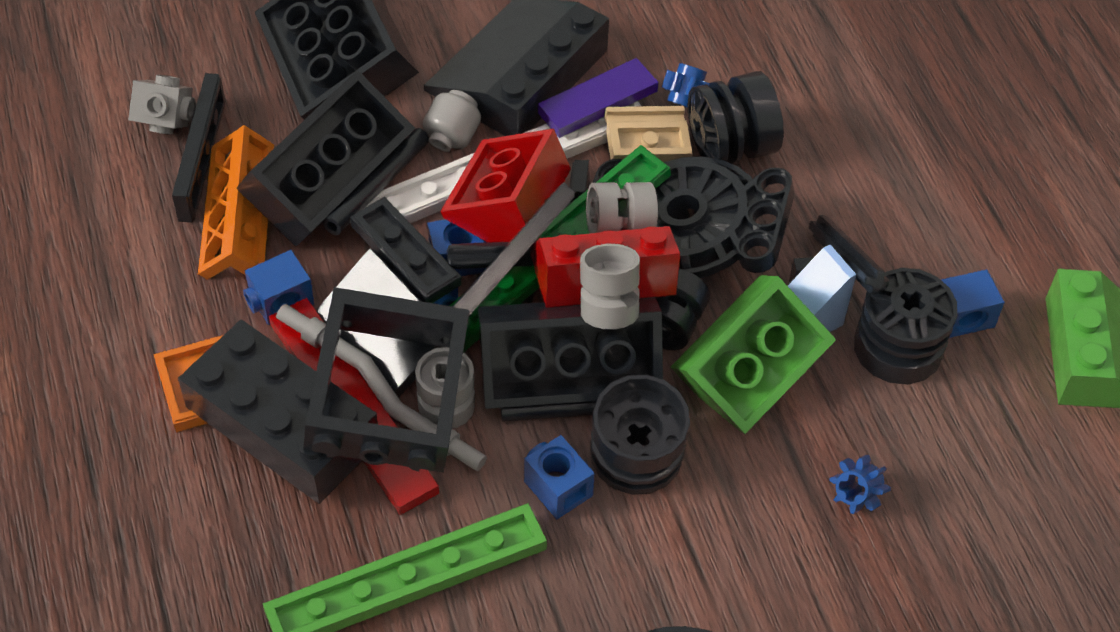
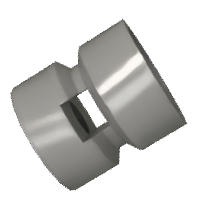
(633, 203)
(610, 286)
(430, 380)

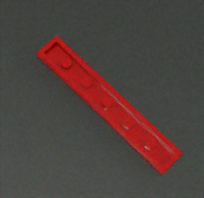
(400, 483)

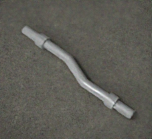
(313, 331)

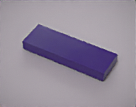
(589, 100)

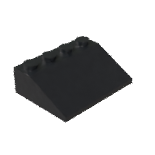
(329, 40)
(524, 59)

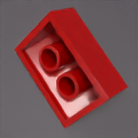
(506, 184)
(558, 262)

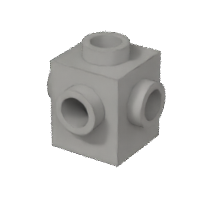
(162, 104)

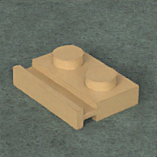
(656, 128)

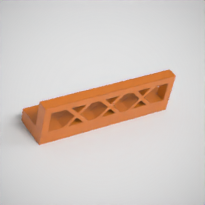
(243, 227)

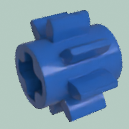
(682, 81)
(851, 491)

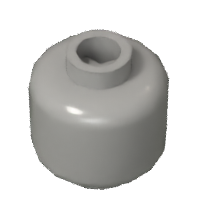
(452, 120)

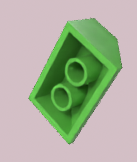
(1085, 338)
(753, 352)

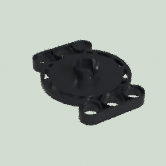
(725, 213)

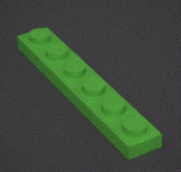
(409, 574)

